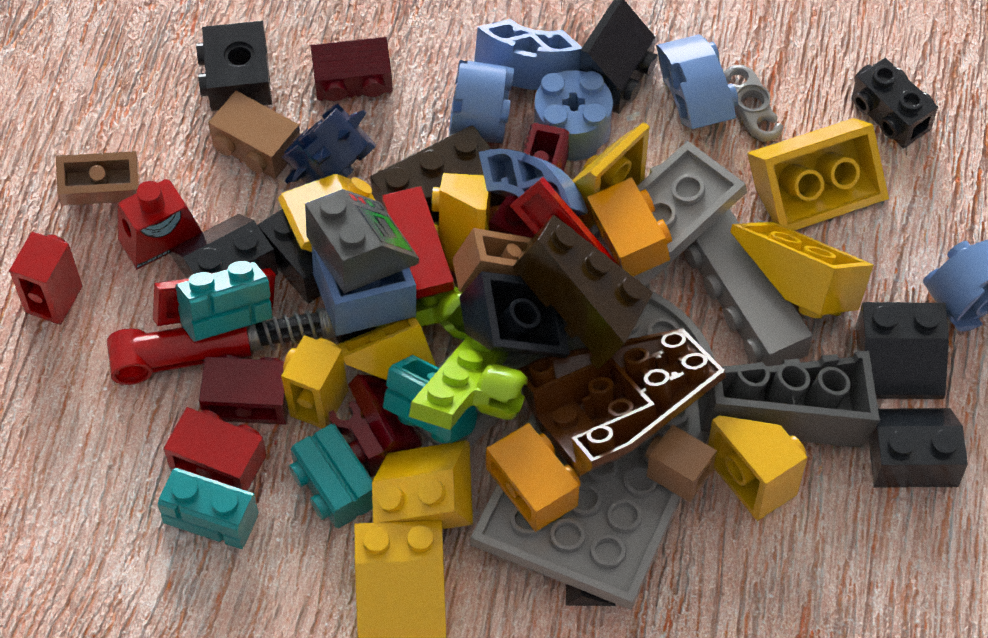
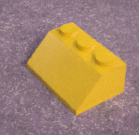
(819, 174)

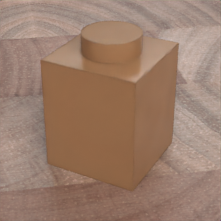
(680, 462)

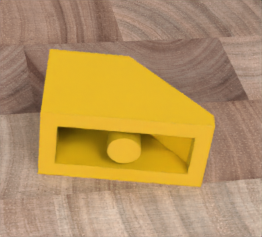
(385, 346)

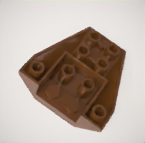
(614, 409)

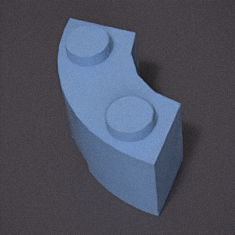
(527, 51)
(697, 81)
(514, 172)

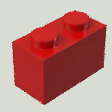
(46, 277)
(215, 448)

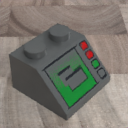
(356, 239)

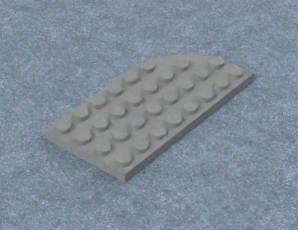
(620, 512)

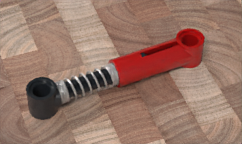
(139, 354)

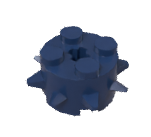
(328, 147)

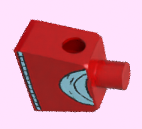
(154, 222)

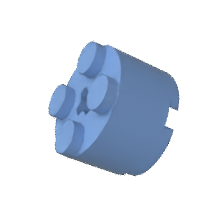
(481, 99)
(578, 104)
(962, 284)

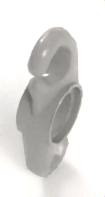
(753, 117)

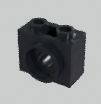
(234, 61)

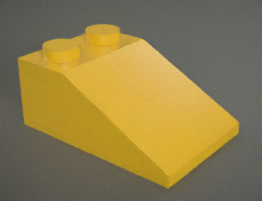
(615, 164)
(805, 269)
(400, 579)

